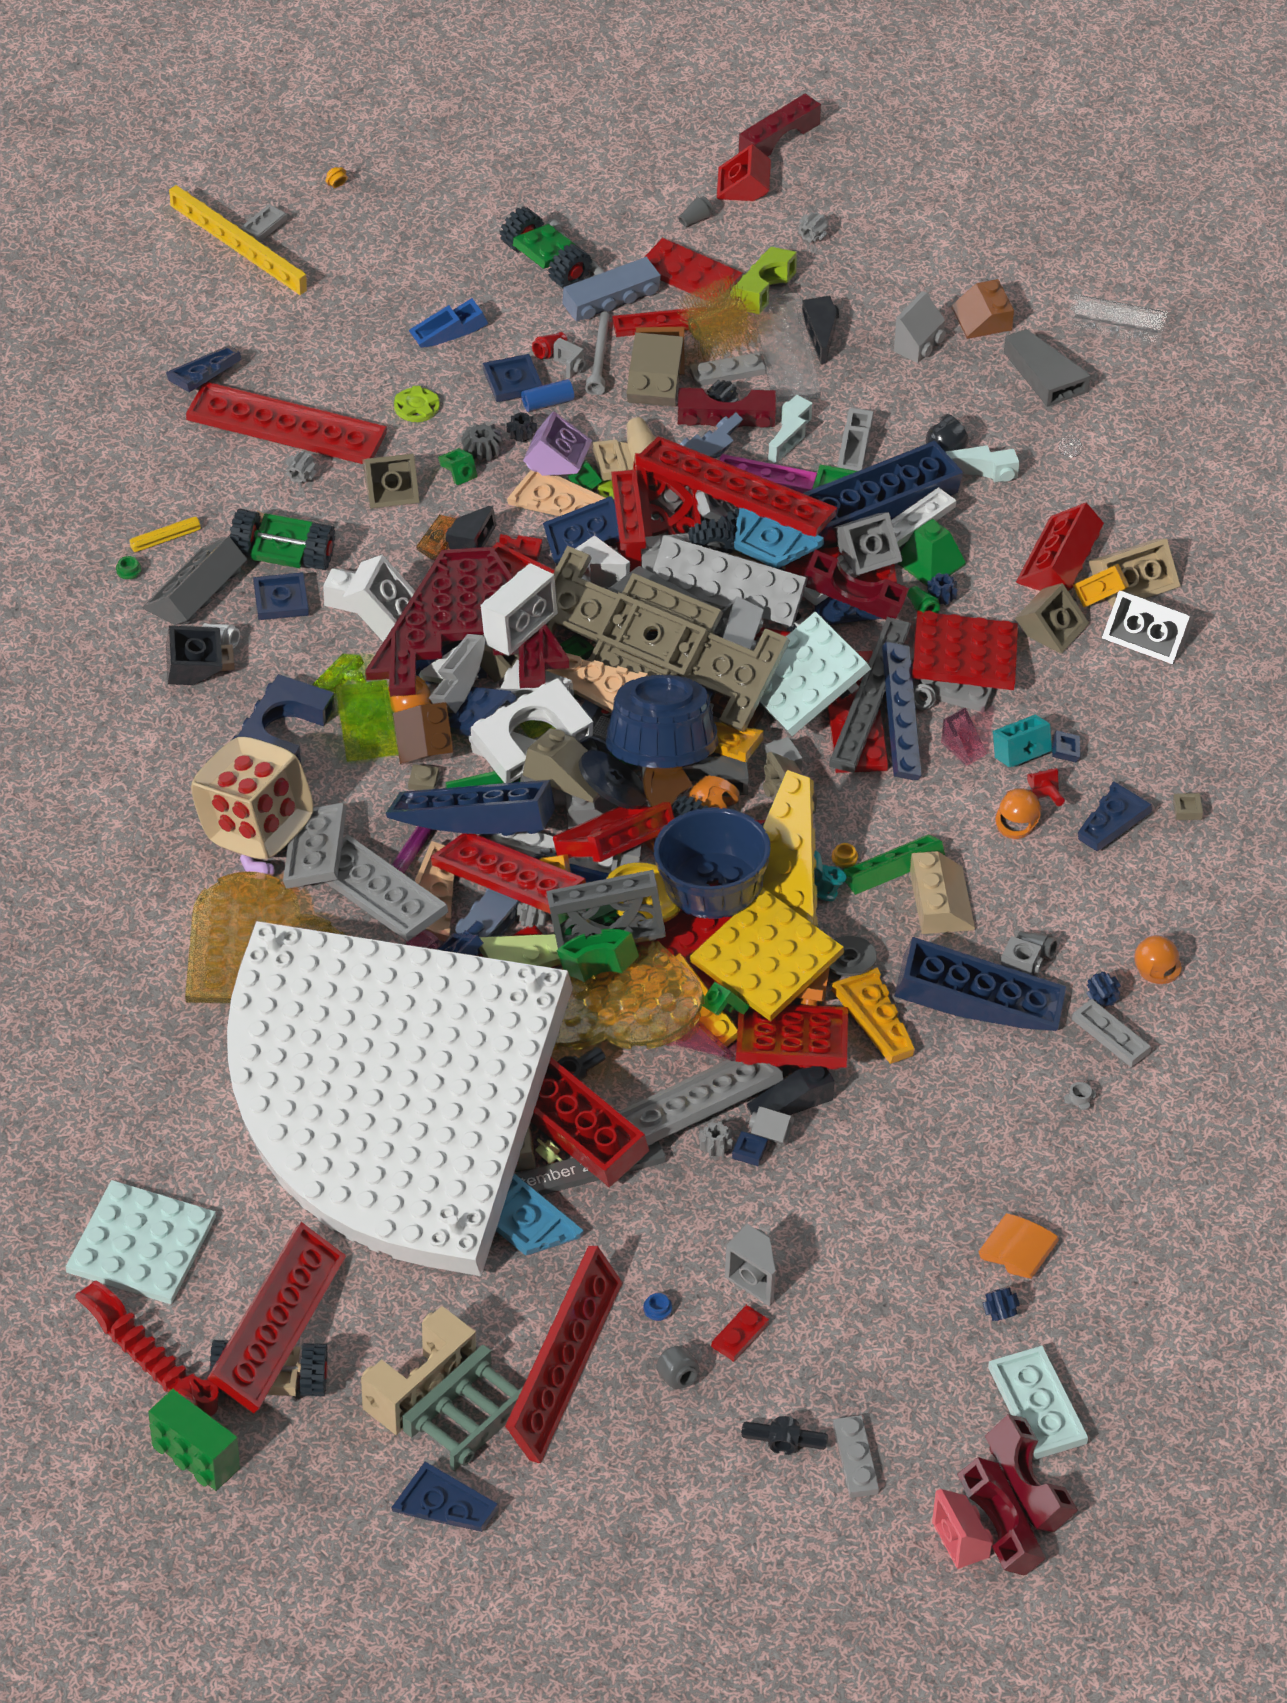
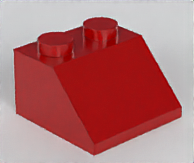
(744, 176)

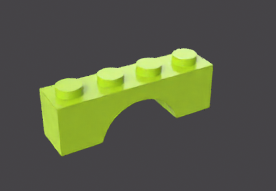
(773, 267)

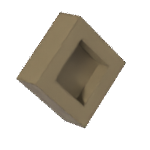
(423, 777)
(1187, 806)

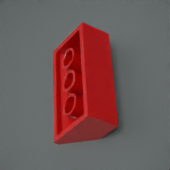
(1062, 548)

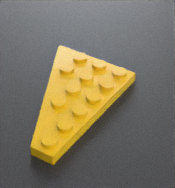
(793, 846)

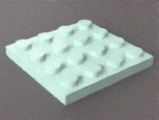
(811, 674)
(141, 1242)

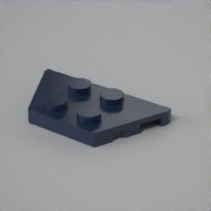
(478, 704)

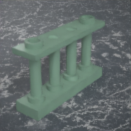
(440, 1401)

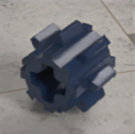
(943, 588)
(1103, 989)
(1001, 1304)

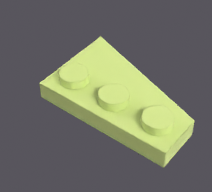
(527, 949)

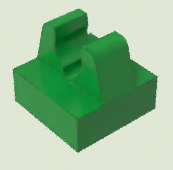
(586, 477)

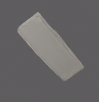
(855, 439)
(459, 673)

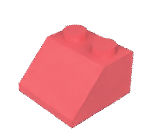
(960, 1528)

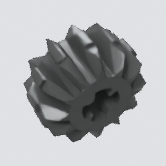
(482, 441)

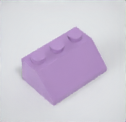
(557, 448)

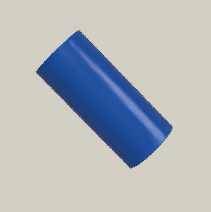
(547, 395)

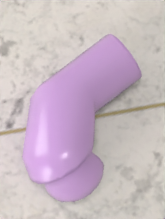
(250, 865)

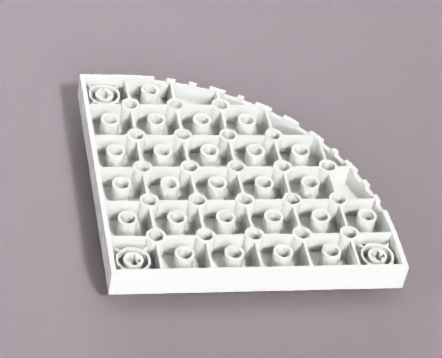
(391, 1083)

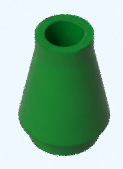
(922, 600)

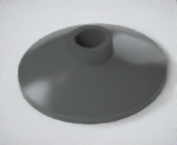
(857, 958)

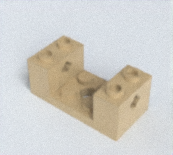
(390, 1395)

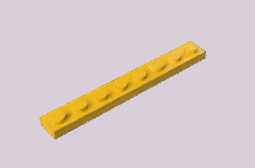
(238, 240)

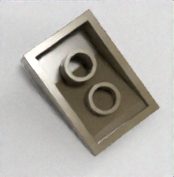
(654, 369)
(556, 759)

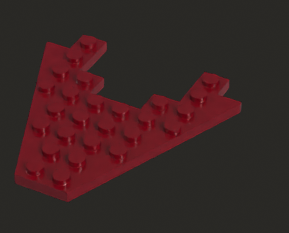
(449, 609)

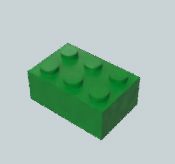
(193, 1440)

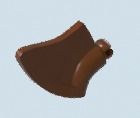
(665, 784)

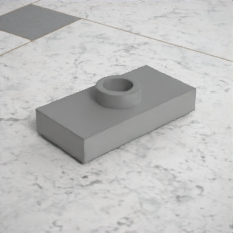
(264, 222)

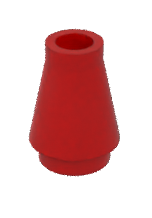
(544, 345)

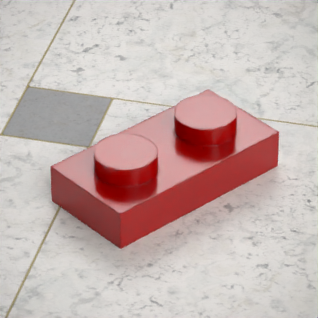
(740, 1333)

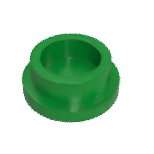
(128, 567)

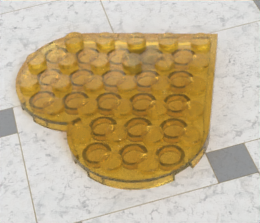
(224, 924)
(642, 1006)

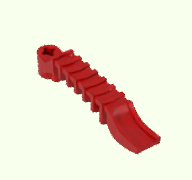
(121, 1328)

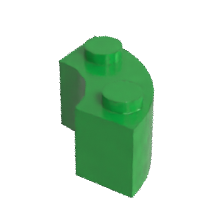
(598, 953)

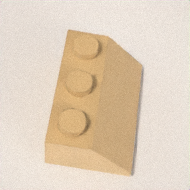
(1145, 566)
(940, 894)

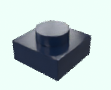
(1066, 746)
(749, 1148)

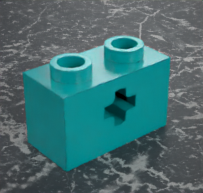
(1022, 741)

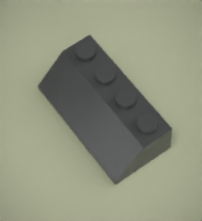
(197, 582)

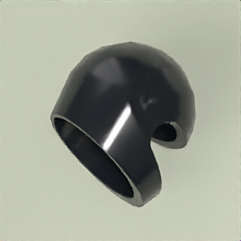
(948, 434)

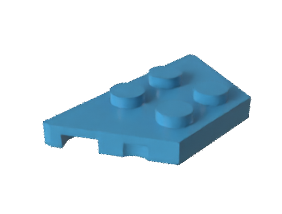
(770, 541)
(532, 1221)

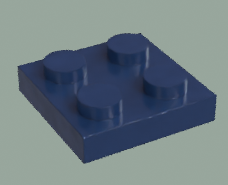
(511, 376)
(280, 596)

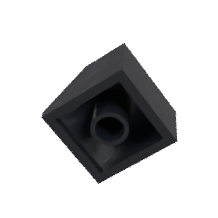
(192, 654)

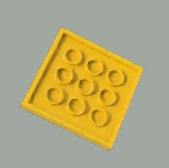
(767, 955)

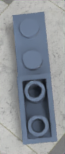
(716, 442)

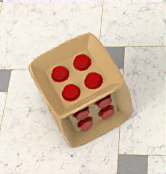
(252, 797)

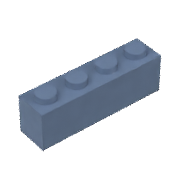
(611, 289)
(493, 911)

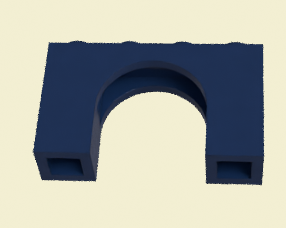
(287, 699)

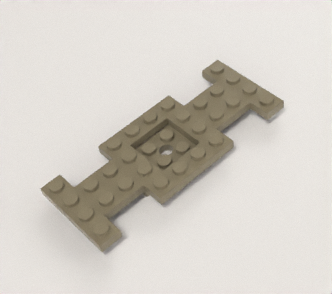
(683, 641)

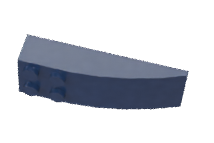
(478, 809)
(977, 988)

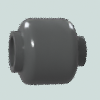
(677, 1367)

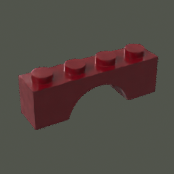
(799, 114)
(697, 408)
(877, 598)
(1013, 1445)
(989, 1489)

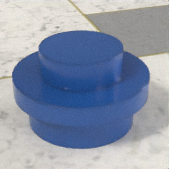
(657, 1307)

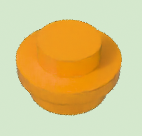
(336, 177)
(844, 855)

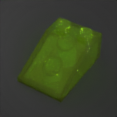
(366, 720)

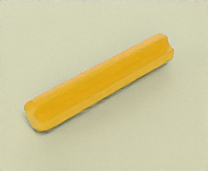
(165, 534)

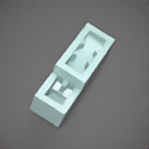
(795, 416)
(979, 461)

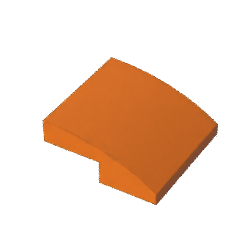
(1018, 1245)

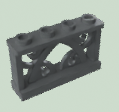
(592, 895)

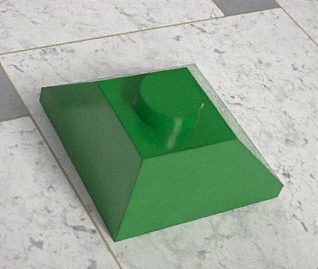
(931, 552)

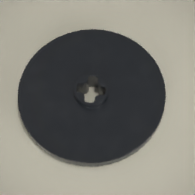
(612, 779)

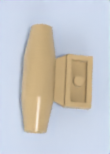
(620, 456)

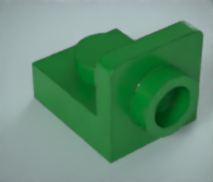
(460, 464)
(721, 998)

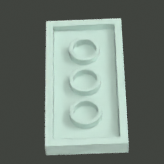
(1036, 1393)

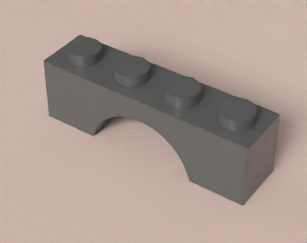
(720, 766)

